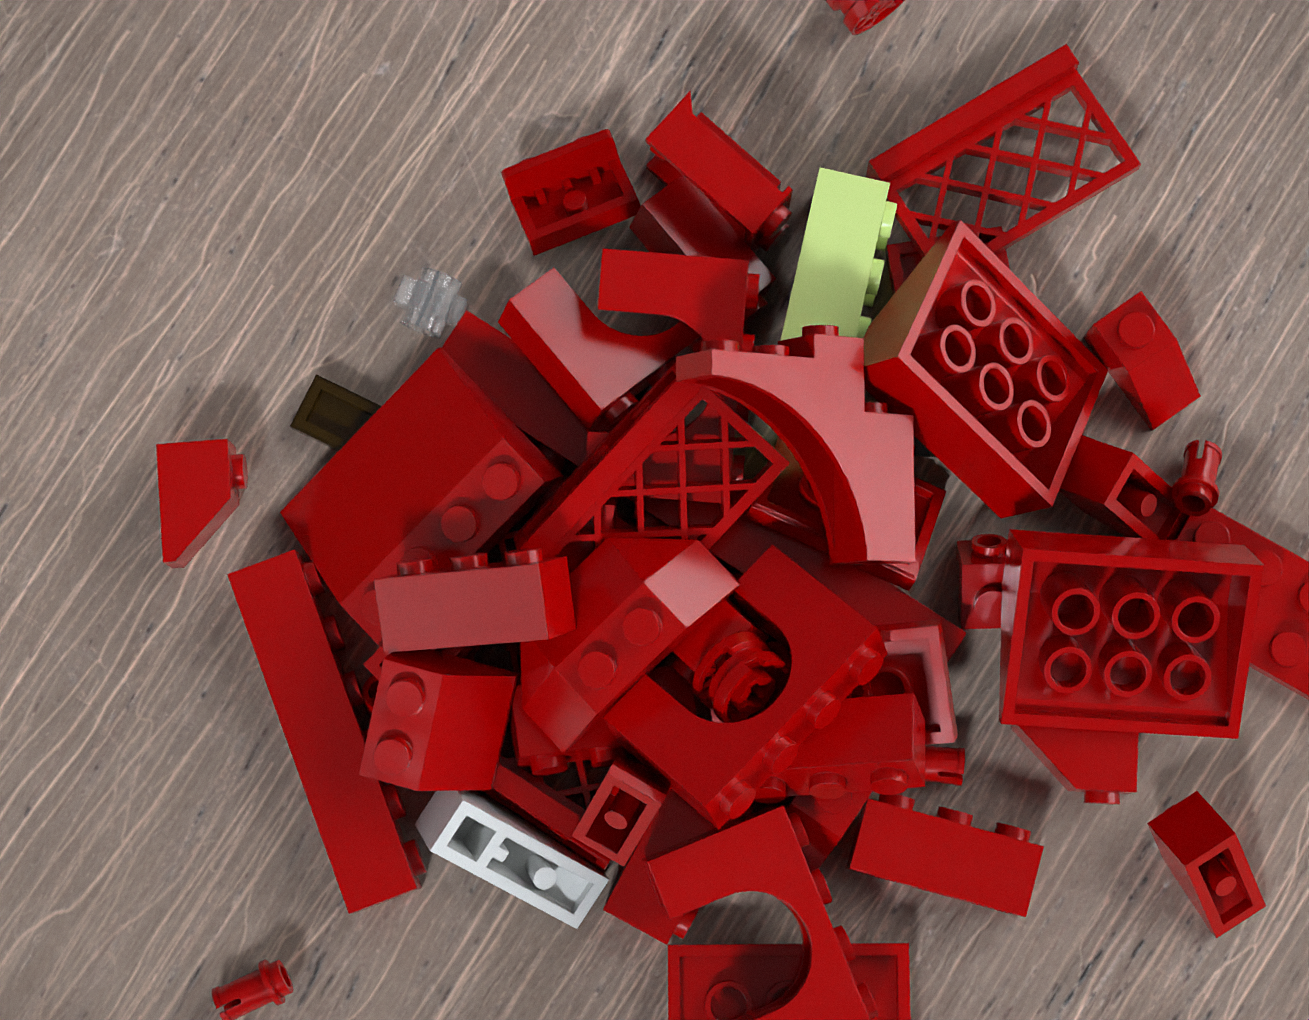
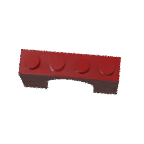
(712, 300)
(596, 365)
(725, 763)
(766, 857)

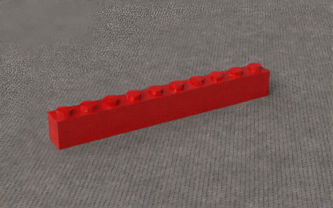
(558, 433)

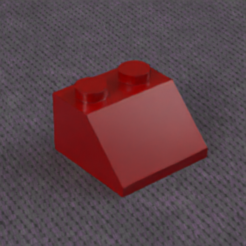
(437, 722)

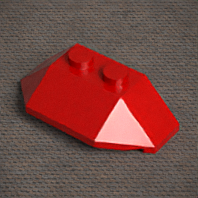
(630, 612)

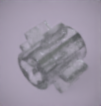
(430, 302)

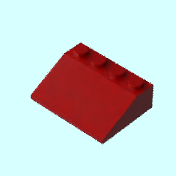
(984, 374)
(419, 480)
(1126, 633)

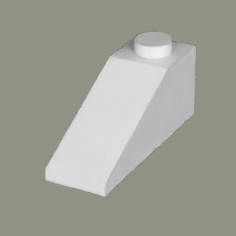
(510, 854)

